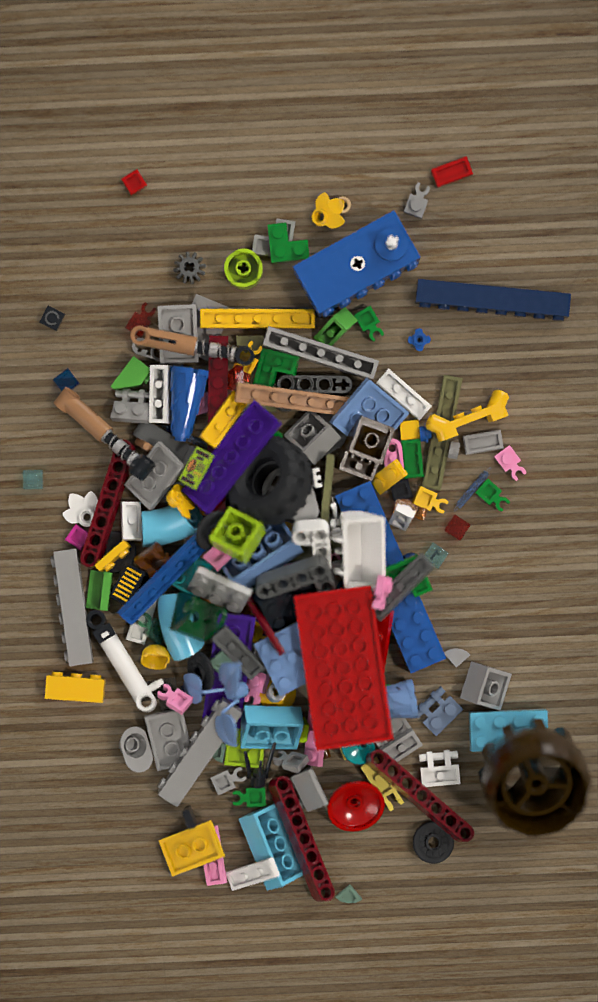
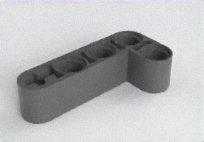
(315, 380)
(153, 434)
(272, 582)

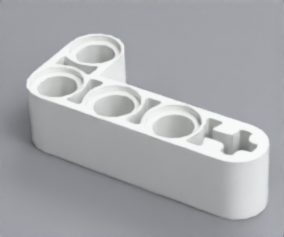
(313, 537)

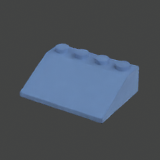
(271, 553)

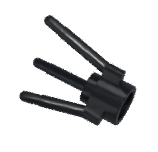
(258, 775)

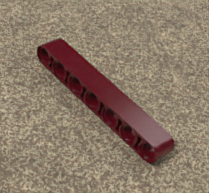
(101, 512)
(428, 797)
(309, 844)

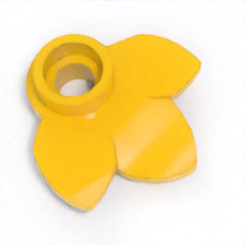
(331, 210)
(179, 499)

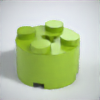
(237, 260)

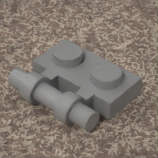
(131, 411)

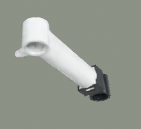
(122, 662)

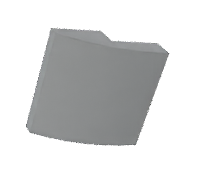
(403, 742)

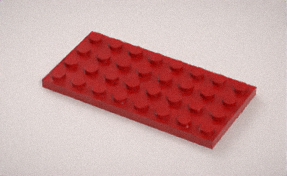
(343, 667)

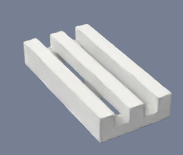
(315, 485)

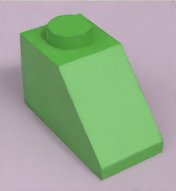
(336, 327)
(133, 375)

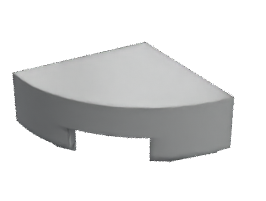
(456, 656)

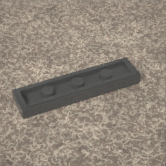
(405, 583)

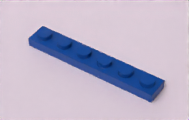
(161, 581)

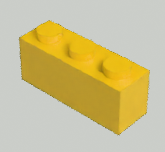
(75, 687)

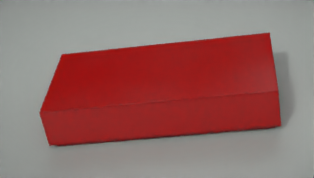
(451, 172)

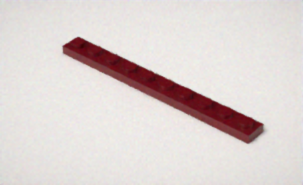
(217, 393)

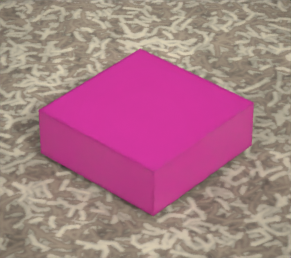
(77, 537)

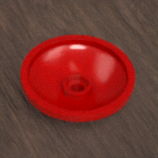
(356, 813)

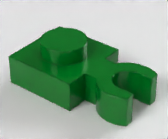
(367, 321)
(490, 493)
(253, 797)

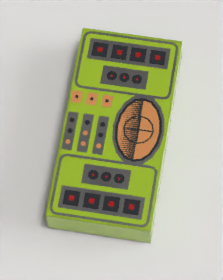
(196, 468)

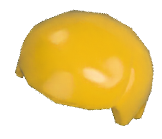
(155, 657)

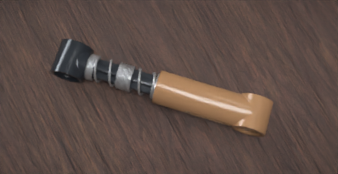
(190, 345)
(70, 403)

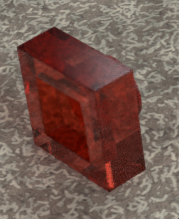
(457, 527)

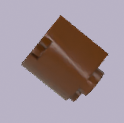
(152, 559)

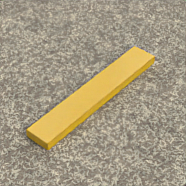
(257, 318)

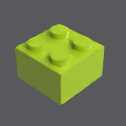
(237, 535)

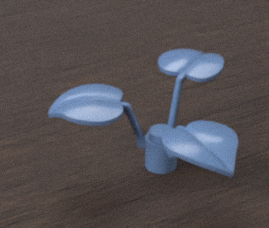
(234, 689)

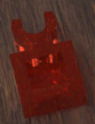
(140, 320)

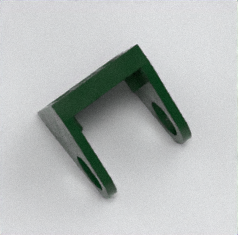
(205, 613)

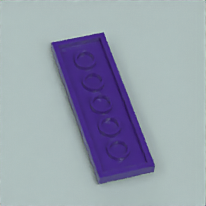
(234, 455)
(243, 628)

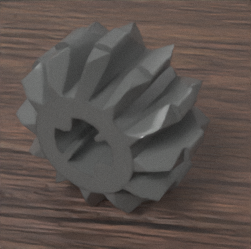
(191, 261)

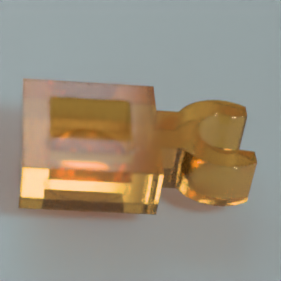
(420, 511)

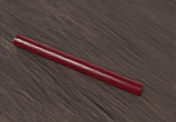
(265, 626)

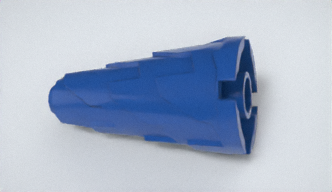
(186, 390)

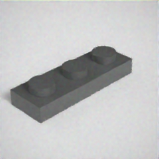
(238, 652)

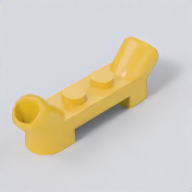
(447, 429)

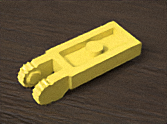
(385, 788)

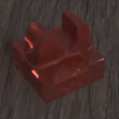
(236, 375)

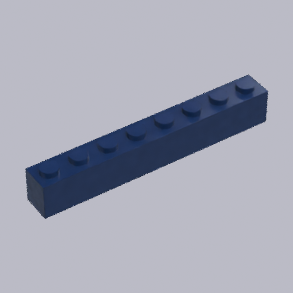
(492, 298)

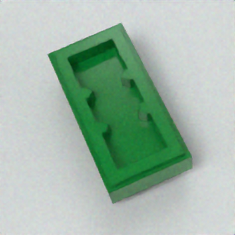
(412, 458)

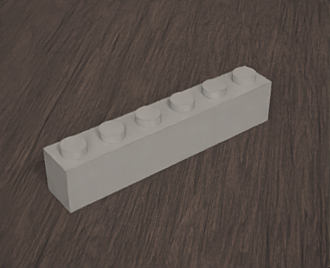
(320, 353)
(73, 607)
(196, 756)

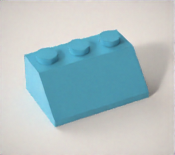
(271, 724)

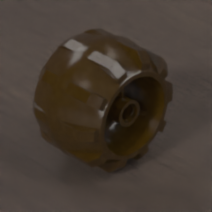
(543, 797)

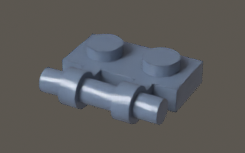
(442, 715)

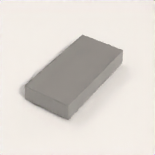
(483, 442)

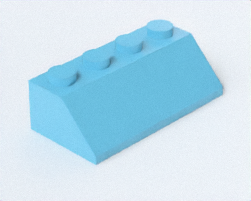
(269, 839)

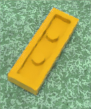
(222, 421)

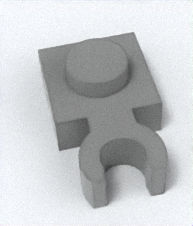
(416, 203)
(293, 762)
(225, 781)

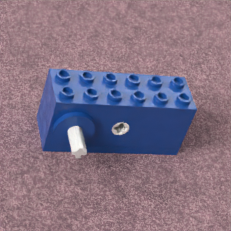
(379, 247)

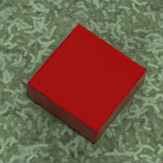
(134, 182)

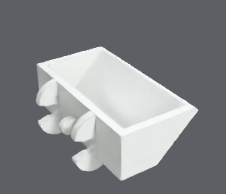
(362, 549)

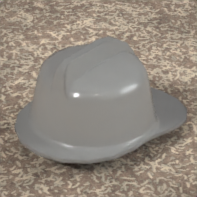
(136, 749)

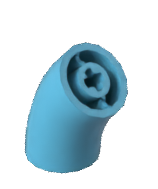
(168, 525)
(178, 645)

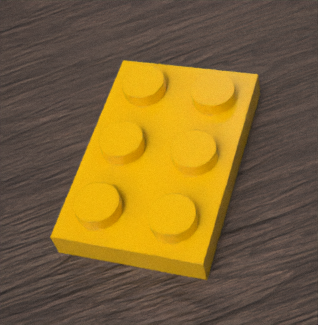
(191, 848)

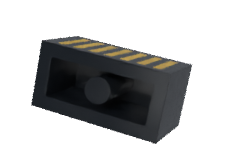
(129, 583)

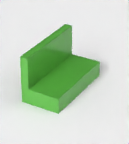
(99, 590)

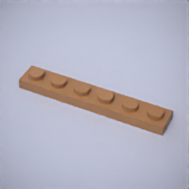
(289, 398)

